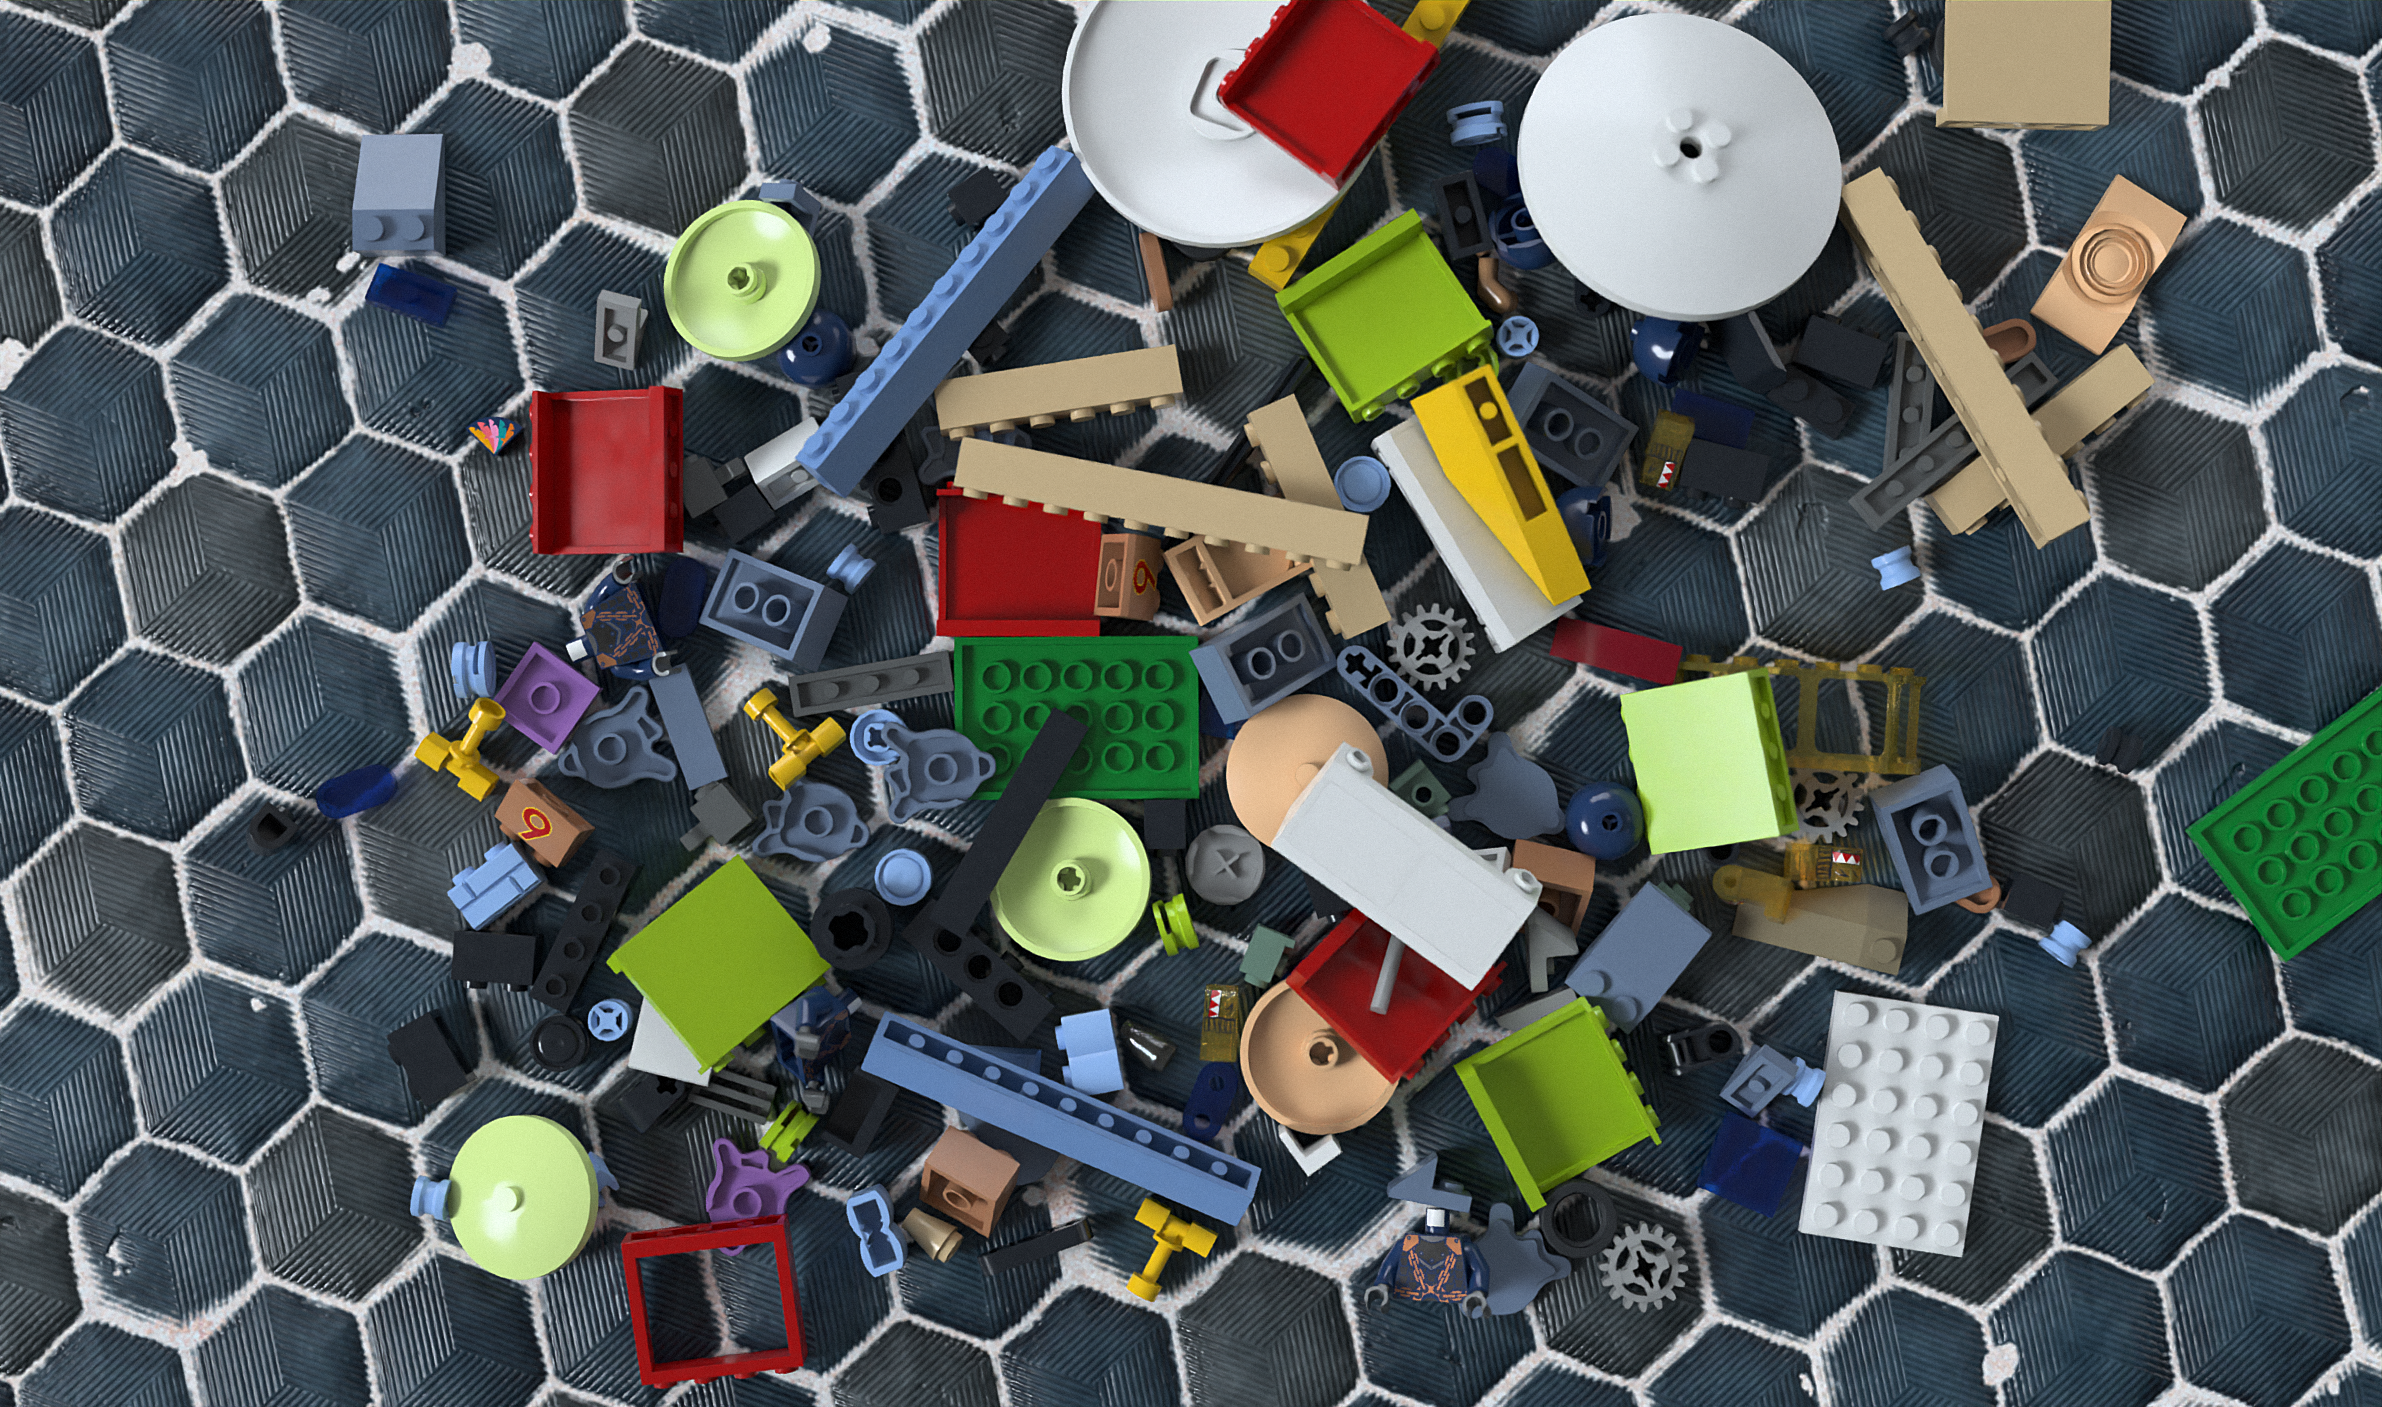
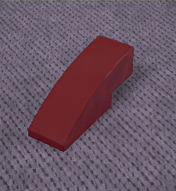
(1616, 651)

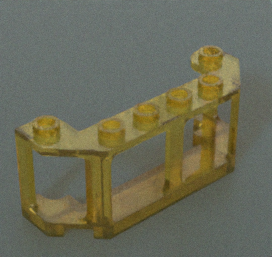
(1804, 753)

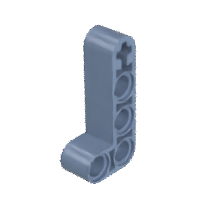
(1407, 697)

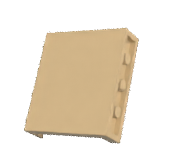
(2026, 64)

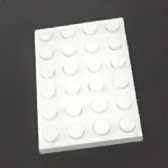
(1898, 1123)

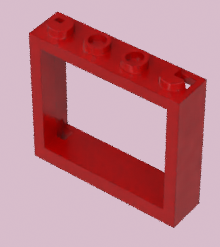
(704, 1237)

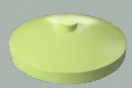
(742, 280)
(1074, 882)
(523, 1197)

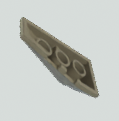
(1842, 923)

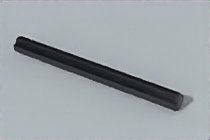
(1241, 448)

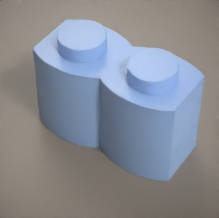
(1091, 1052)
(882, 1241)

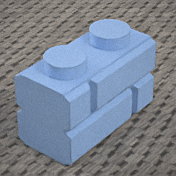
(496, 884)

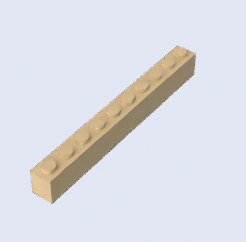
(1961, 359)
(1161, 501)

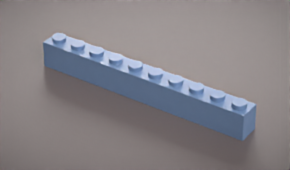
(947, 321)
(1061, 1119)

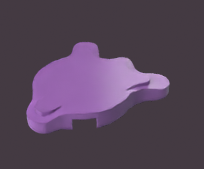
(748, 1185)

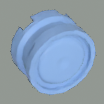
(1476, 123)
(1362, 484)
(474, 669)
(867, 738)
(904, 876)

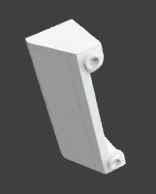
(1478, 561)
(1404, 869)

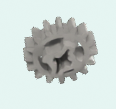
(1443, 661)
(1829, 814)
(1659, 1260)

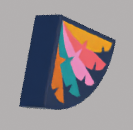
(495, 433)

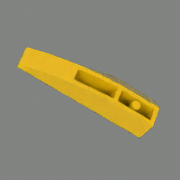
(1499, 478)

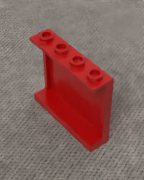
(1327, 83)
(607, 472)
(1015, 569)
(1341, 983)

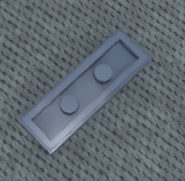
(689, 728)

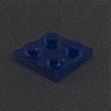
(1749, 1164)

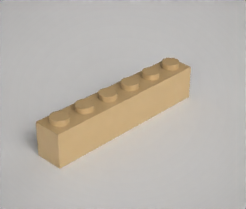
(1058, 391)
(2067, 417)
(1302, 477)

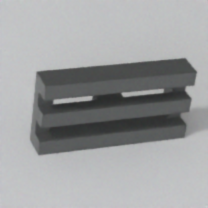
(765, 1104)

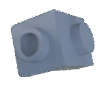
(794, 200)

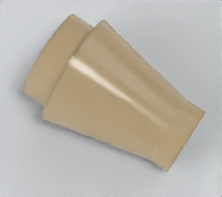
(933, 1235)

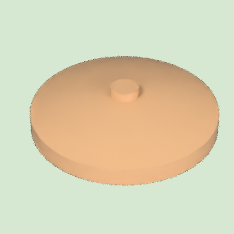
(1283, 752)
(1305, 1069)

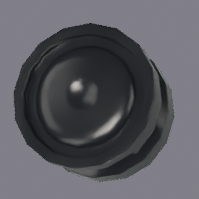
(560, 1042)

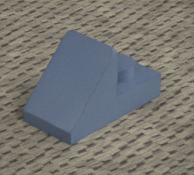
(1758, 1079)
(1418, 1187)

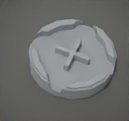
(1225, 864)

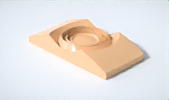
(2108, 265)
(1225, 577)

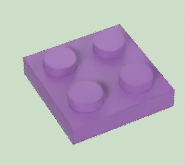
(546, 698)

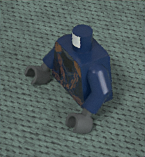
(622, 629)
(811, 1035)
(1434, 1268)

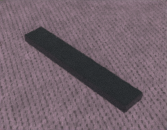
(1008, 823)

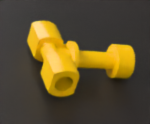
(799, 746)
(462, 756)
(1172, 1235)

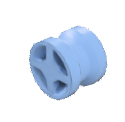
(1522, 332)
(1896, 567)
(851, 568)
(2065, 942)
(604, 1024)
(1806, 1083)
(430, 1198)

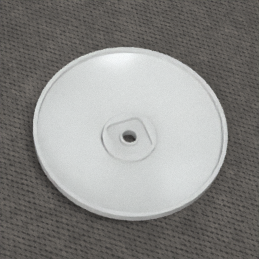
(1160, 142)
(1641, 216)

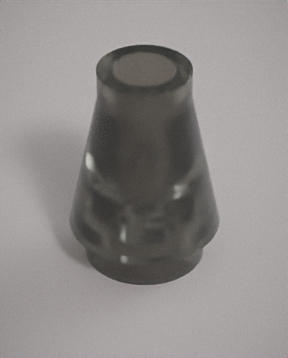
(1148, 1045)

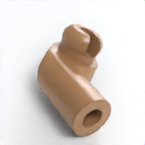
(1491, 290)

